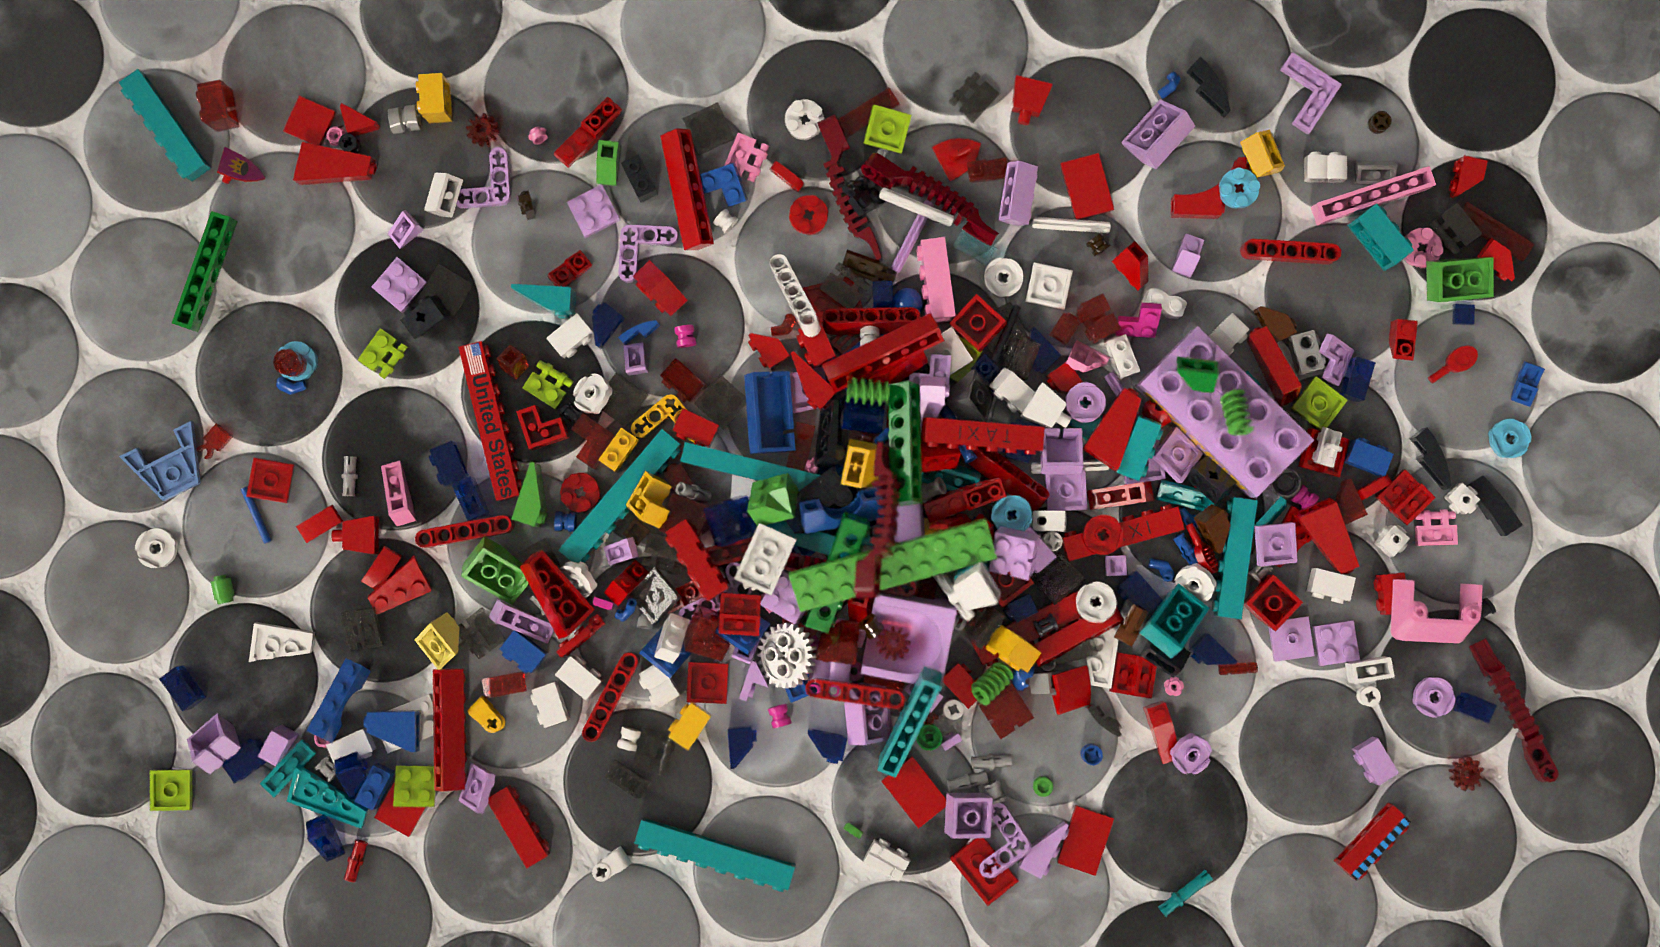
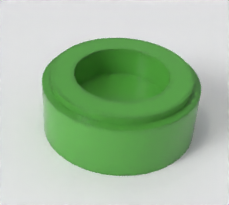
(1042, 786)
(853, 830)

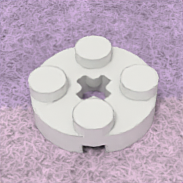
(799, 109)
(1003, 266)
(601, 395)
(146, 553)
(1200, 575)
(580, 577)
(1098, 613)

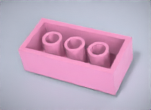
(937, 280)

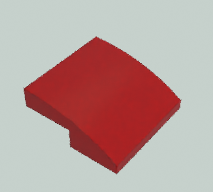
(1308, 463)
(1405, 497)
(739, 614)
(1133, 676)
(1072, 689)

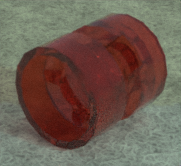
(289, 363)

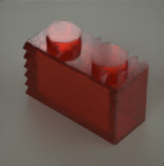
(682, 380)

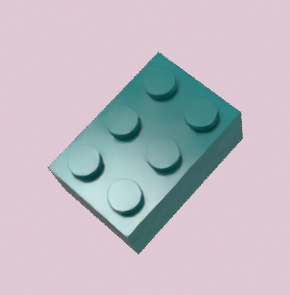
(1381, 237)
(1174, 620)

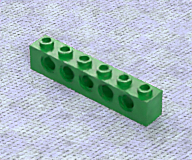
(204, 271)
(909, 434)
(849, 525)

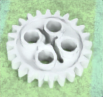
(786, 655)

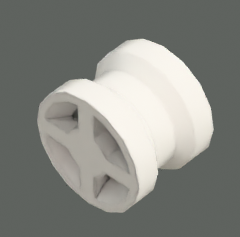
(725, 221)
(1054, 542)
(1363, 695)
(950, 707)

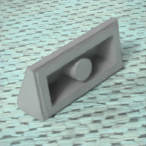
(1374, 171)

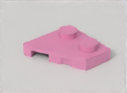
(1085, 358)

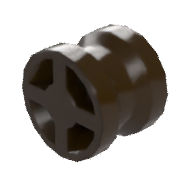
(1382, 119)
(1098, 244)
(871, 626)

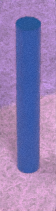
(256, 516)

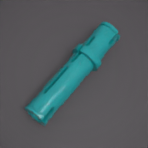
(1177, 899)

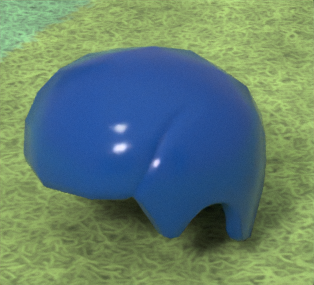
(908, 298)
(1020, 677)

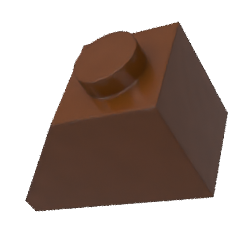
(1278, 323)
(1213, 527)

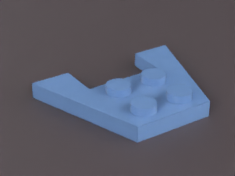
(172, 472)

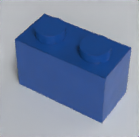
(1368, 457)
(523, 651)
(375, 786)

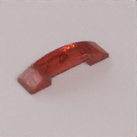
(803, 441)

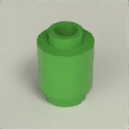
(222, 589)

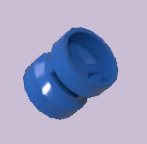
(565, 521)
(1091, 754)

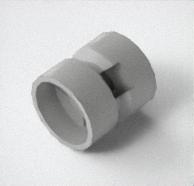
(404, 119)

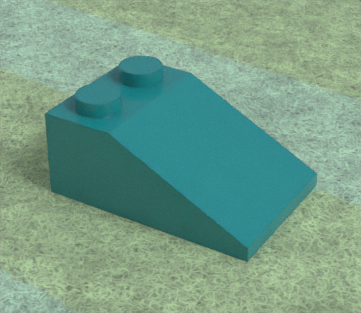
(555, 299)

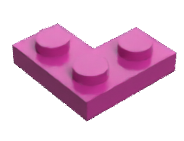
(1144, 325)

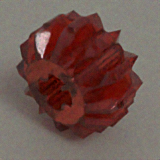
(485, 123)
(899, 638)
(1474, 774)

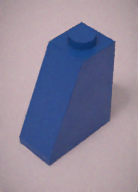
(395, 727)

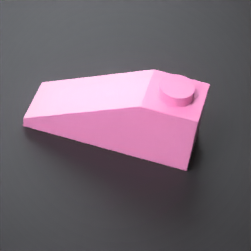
(397, 494)

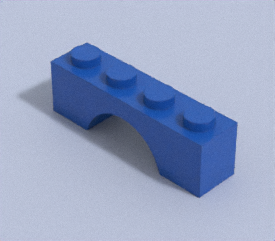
(819, 517)
(328, 716)

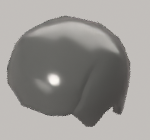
(1287, 484)

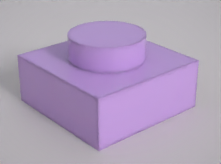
(1115, 565)
(950, 740)

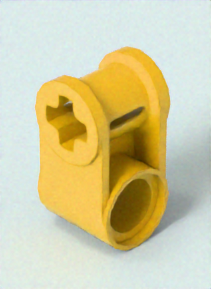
(484, 712)

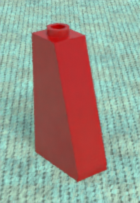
(329, 165)
(1274, 366)
(1112, 433)
(1328, 532)

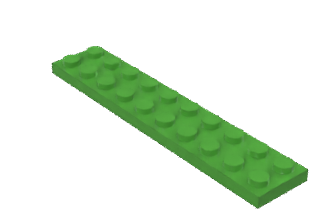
(911, 561)

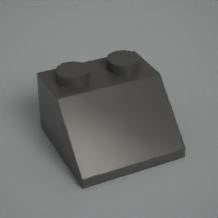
(970, 398)

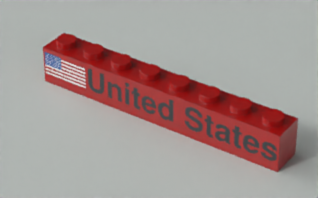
(490, 420)

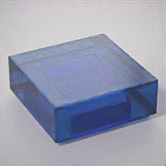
(1463, 314)

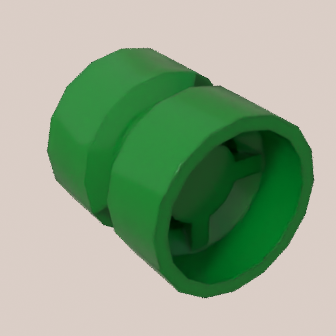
(929, 737)

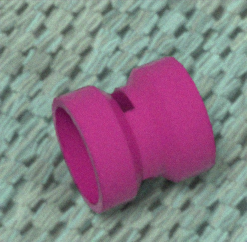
(685, 336)
(1305, 498)
(779, 715)

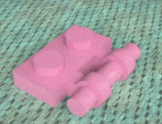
(741, 152)
(1436, 534)

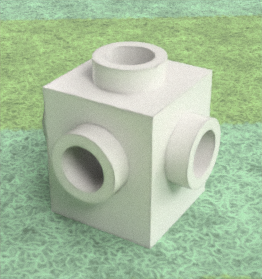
(1456, 496)
(1392, 540)

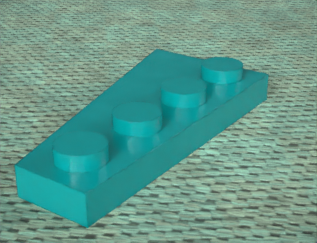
(323, 798)

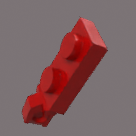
(581, 636)

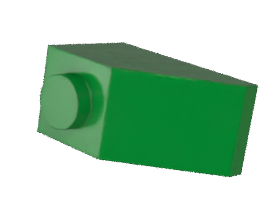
(1198, 373)

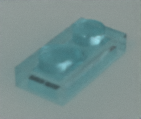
(974, 248)

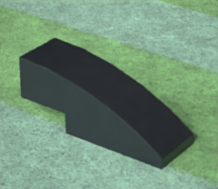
(1210, 86)
(1432, 457)
(1495, 507)

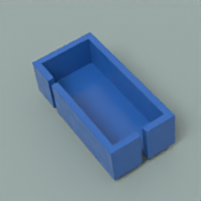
(769, 412)

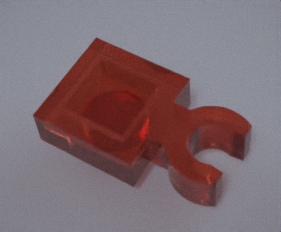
(215, 439)

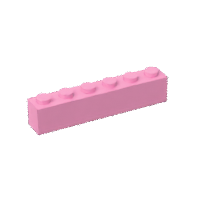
(1368, 196)

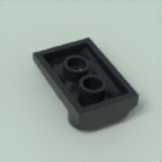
(829, 437)
(827, 489)

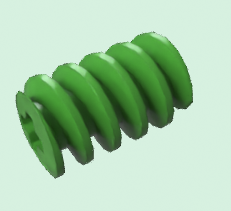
(867, 391)
(1236, 413)
(991, 683)

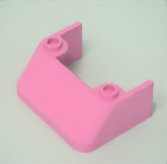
(1410, 618)

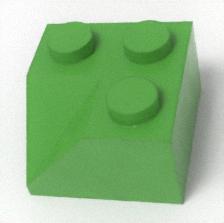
(773, 499)

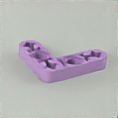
(493, 191)
(639, 231)
(1012, 839)

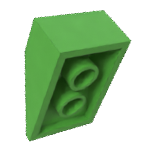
(1460, 279)
(532, 502)
(495, 571)

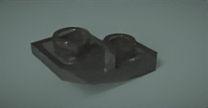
(1108, 723)

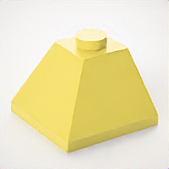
(440, 640)

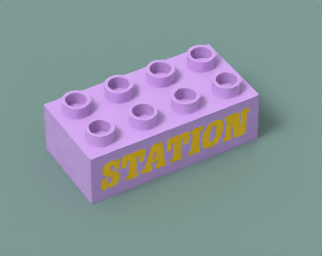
(1250, 458)

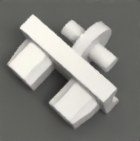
(1327, 447)

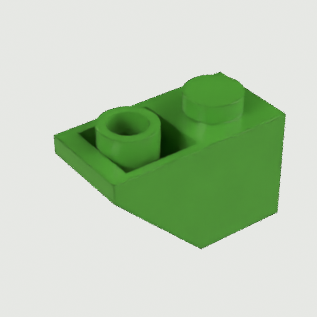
(607, 162)

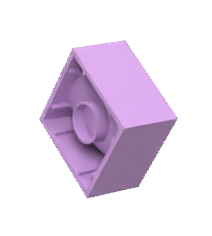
(929, 630)

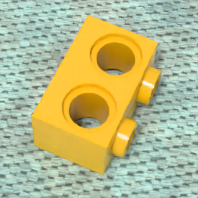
(619, 450)

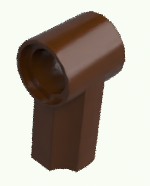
(1129, 629)

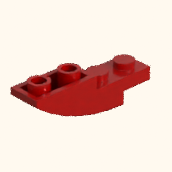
(589, 132)
(964, 498)

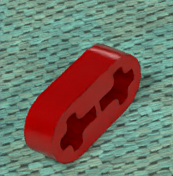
(787, 176)
(1374, 486)

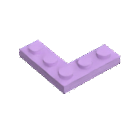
(1322, 88)

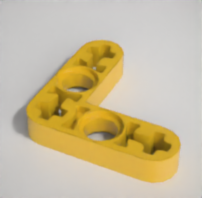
(665, 413)

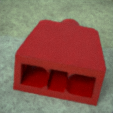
(1029, 97)
(359, 535)

